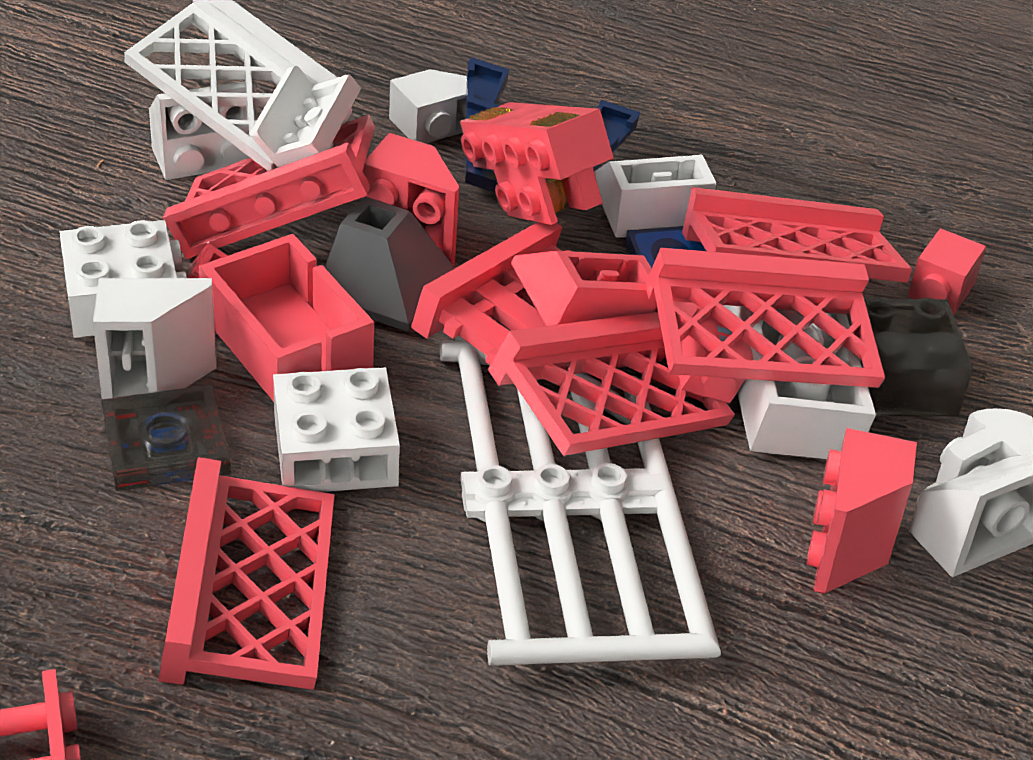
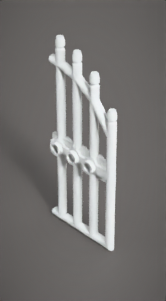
(551, 495)

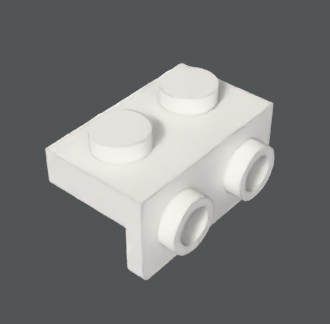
(303, 116)

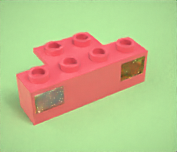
(539, 156)

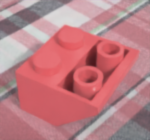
(416, 180)
(584, 285)
(861, 509)

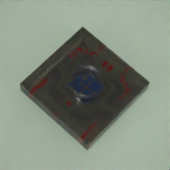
(161, 436)

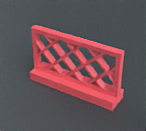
(251, 200)
(792, 230)
(762, 287)
(600, 349)
(196, 581)

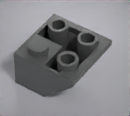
(385, 261)

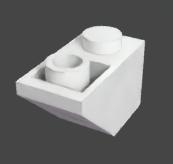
(428, 104)

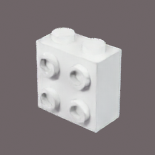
(113, 252)
(336, 430)

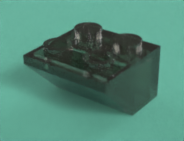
(919, 356)

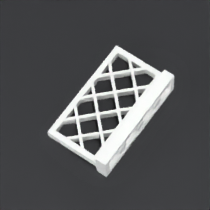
(229, 32)

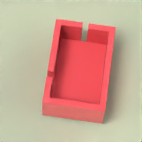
(286, 313)

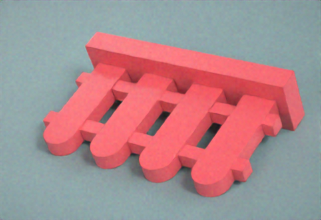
(485, 288)

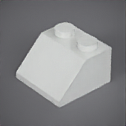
(977, 515)

